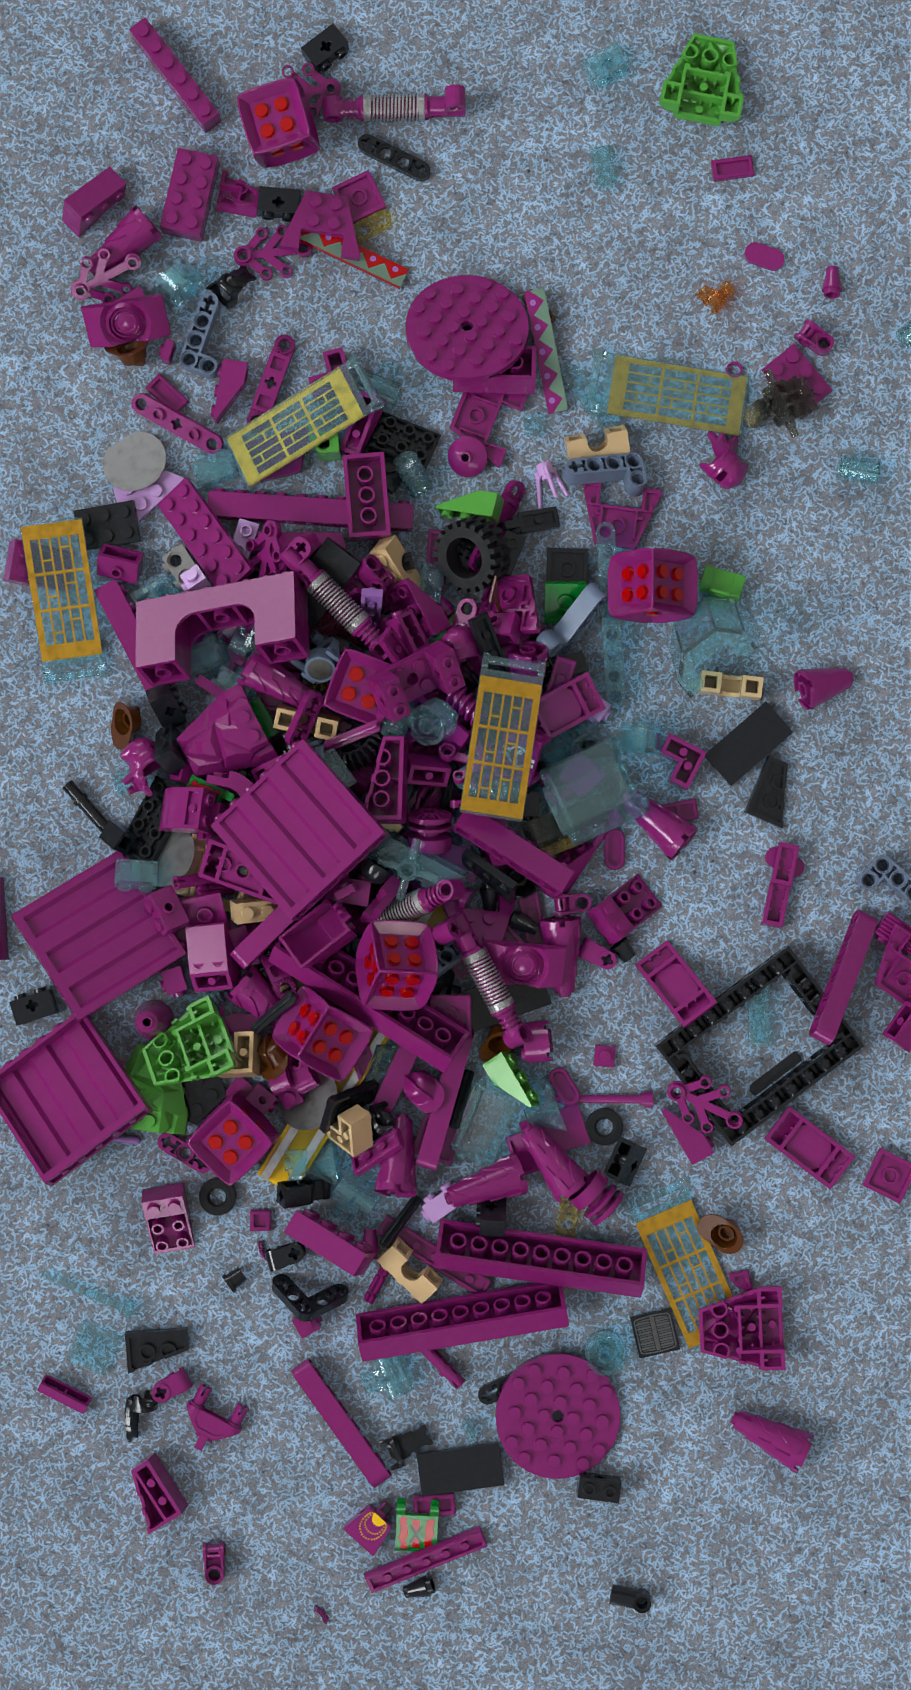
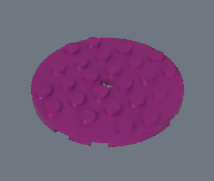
(452, 353)
(557, 1446)

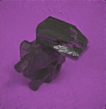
(781, 403)

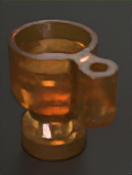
(715, 297)

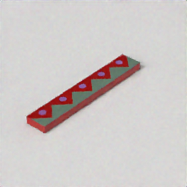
(369, 261)

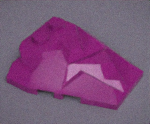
(226, 736)
(746, 1328)

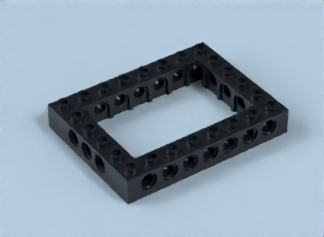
(793, 1083)

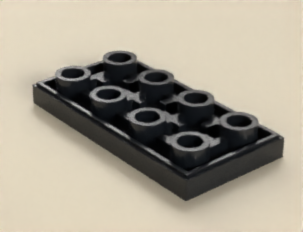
(397, 436)
(336, 563)
(748, 743)
(147, 822)
(482, 1018)
(460, 1469)

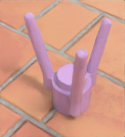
(547, 472)

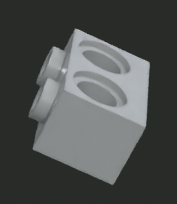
(186, 564)

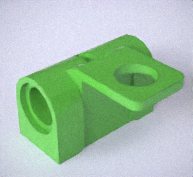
(331, 453)
(721, 583)

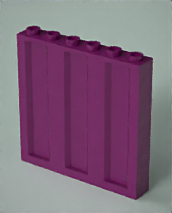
(299, 829)
(96, 938)
(68, 1098)

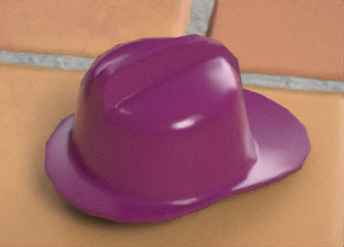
(424, 1091)

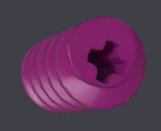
(462, 703)

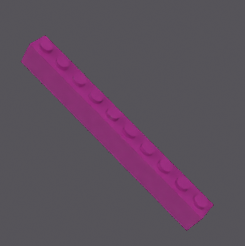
(297, 509)

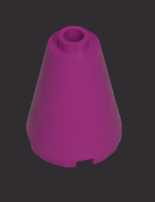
(821, 685)
(159, 1015)

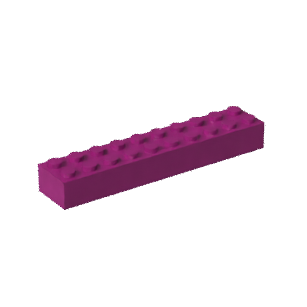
(419, 1031)
(542, 1259)
(460, 1320)

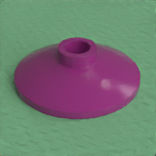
(477, 456)

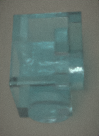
(296, 1163)

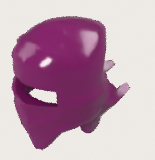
(727, 467)
(464, 646)
(140, 758)

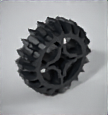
(361, 752)

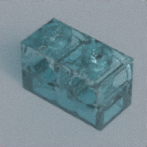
(153, 589)

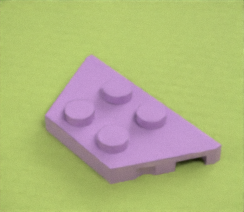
(149, 497)

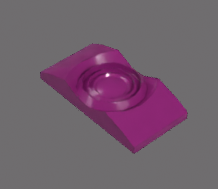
(126, 321)
(568, 705)
(528, 963)
(676, 984)
(809, 1147)

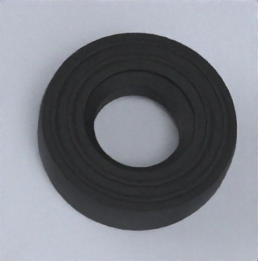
(595, 1117)
(208, 1205)

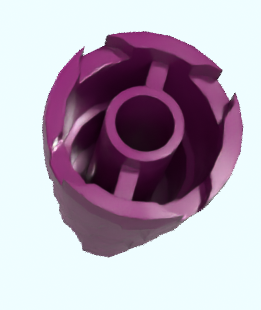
(132, 233)
(530, 651)
(272, 680)
(666, 829)
(564, 932)
(254, 994)
(557, 1168)
(398, 1171)
(490, 1183)
(775, 1438)

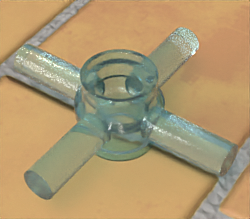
(417, 872)

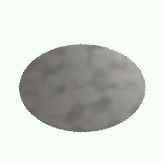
(134, 461)
(175, 857)
(310, 1112)

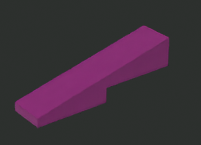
(780, 885)

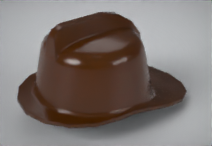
(130, 353)
(124, 723)
(493, 1044)
(273, 1058)
(721, 1233)

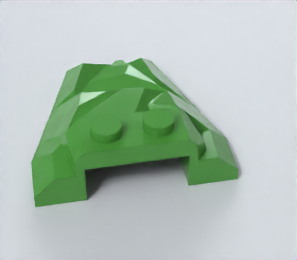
(704, 83)
(192, 1047)
(166, 1101)

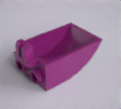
(189, 810)
(319, 934)

